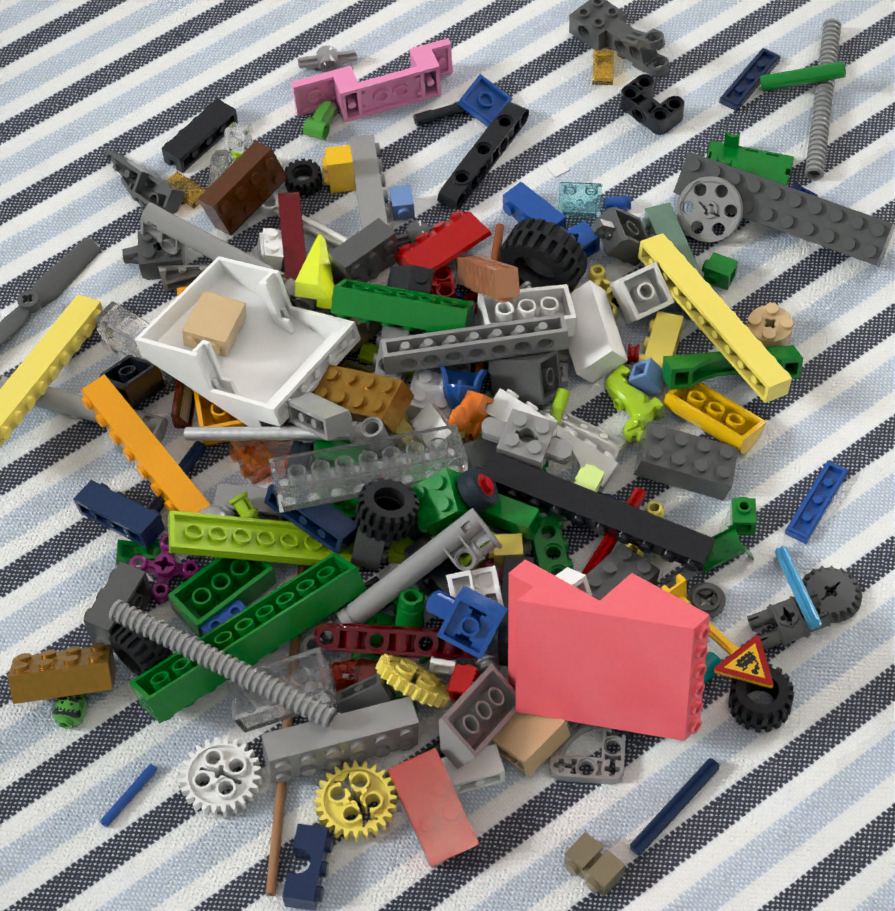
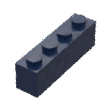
(119, 513)
(321, 522)

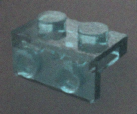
(580, 199)

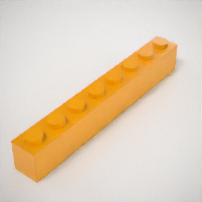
(142, 447)

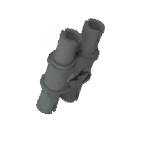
(784, 631)

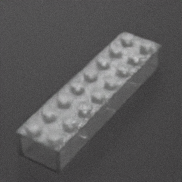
(343, 470)

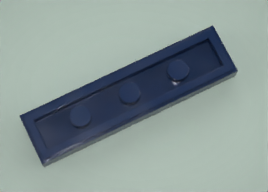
(749, 79)

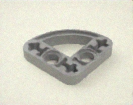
(600, 765)

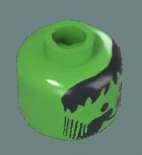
(70, 711)

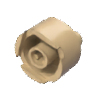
(771, 325)

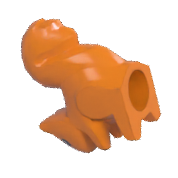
(470, 413)

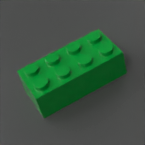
(218, 587)

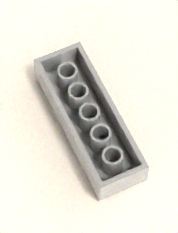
(350, 737)

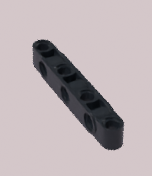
(483, 156)

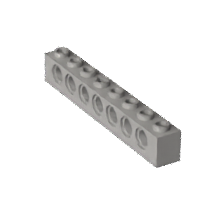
(474, 344)

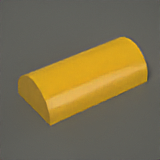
(716, 416)

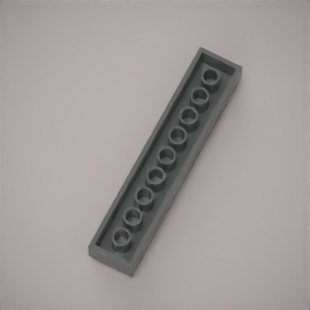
(794, 211)

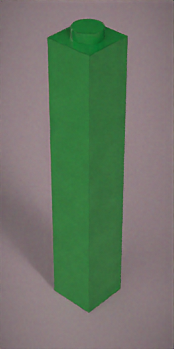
(513, 516)

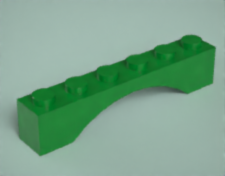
(691, 369)

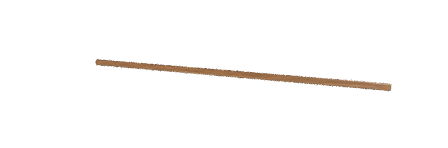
(280, 795)

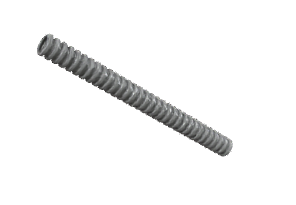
(822, 103)
(224, 664)

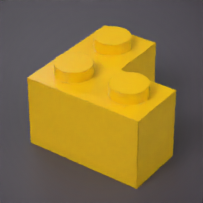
(340, 169)

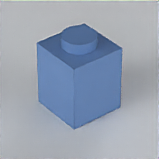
(402, 202)
(647, 377)

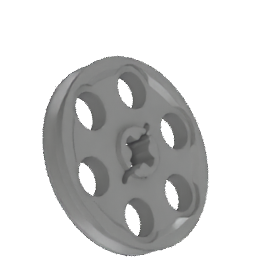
(700, 212)

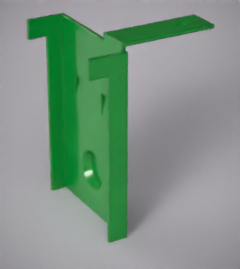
(725, 548)

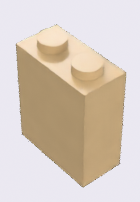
(216, 321)
(530, 740)

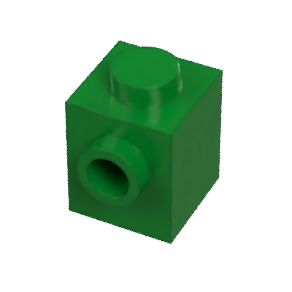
(719, 270)
(743, 515)

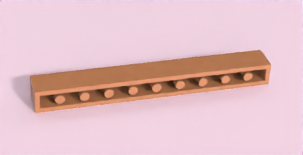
(488, 277)

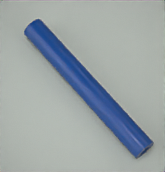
(129, 794)

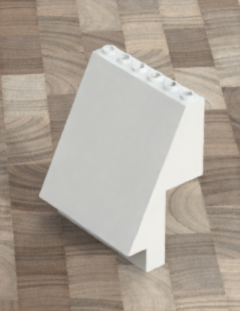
(274, 356)

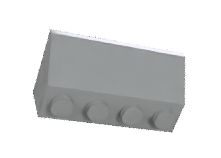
(476, 717)

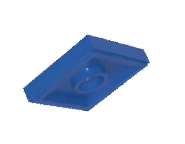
(484, 100)

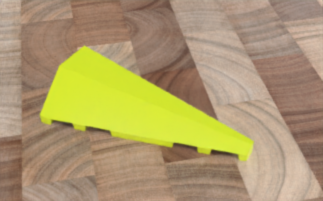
(315, 276)

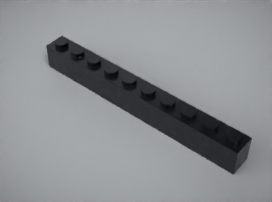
(600, 513)

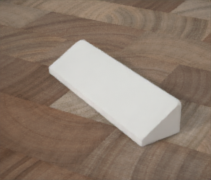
(604, 440)

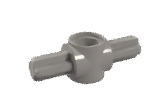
(327, 59)

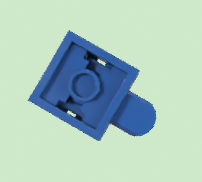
(468, 619)

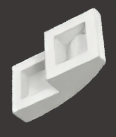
(442, 665)

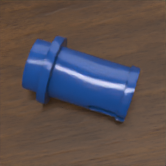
(619, 202)

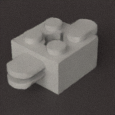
(516, 445)

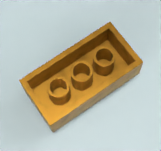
(366, 395)
(62, 673)

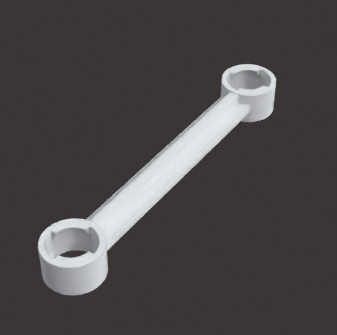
(308, 224)

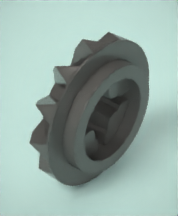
(705, 591)

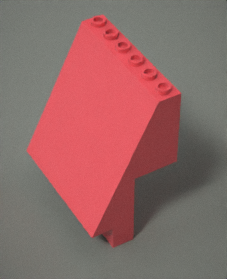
(606, 661)

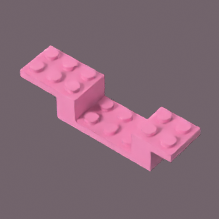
(380, 93)

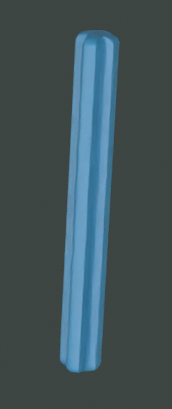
(798, 588)

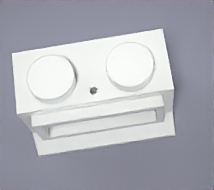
(270, 248)

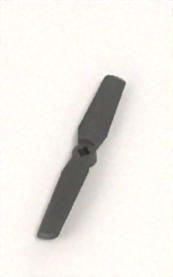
(49, 286)

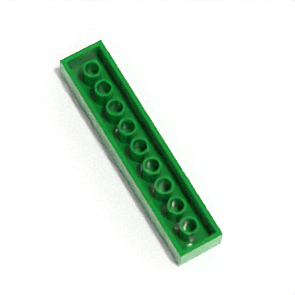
(251, 635)

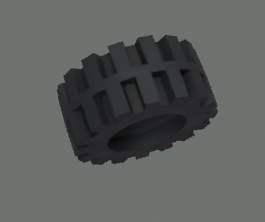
(303, 168)

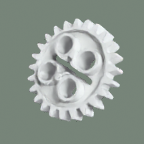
(230, 757)

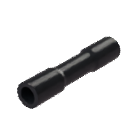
(432, 115)

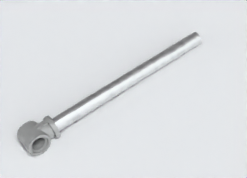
(360, 432)

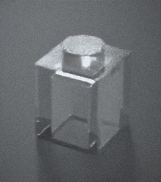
(237, 137)

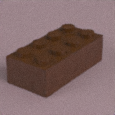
(243, 188)

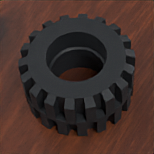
(386, 510)
(137, 651)
(762, 715)

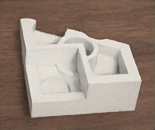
(480, 580)

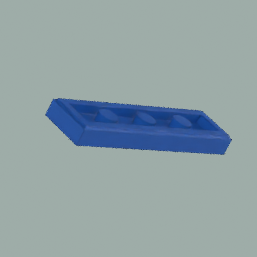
(816, 502)

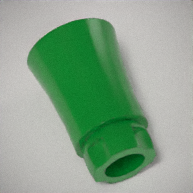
(410, 609)

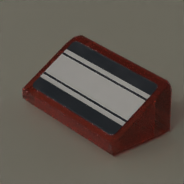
(183, 406)

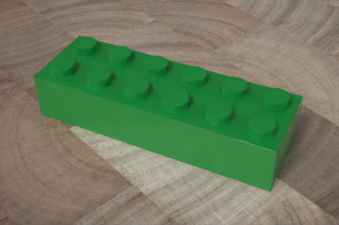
(400, 307)

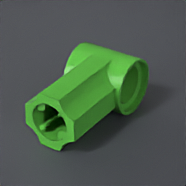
(319, 124)

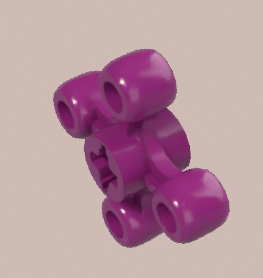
(164, 576)

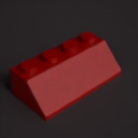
(444, 242)

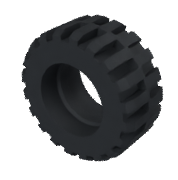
(544, 254)

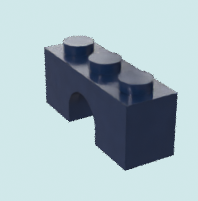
(304, 888)

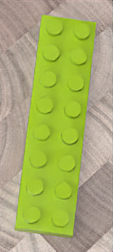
(245, 539)

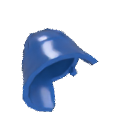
(458, 383)

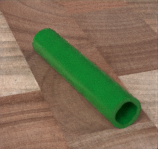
(803, 76)

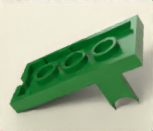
(754, 161)

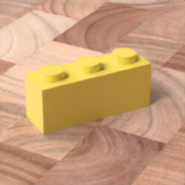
(664, 337)

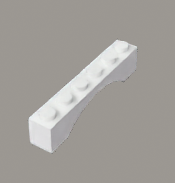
(583, 451)

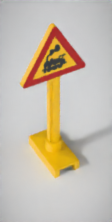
(744, 663)

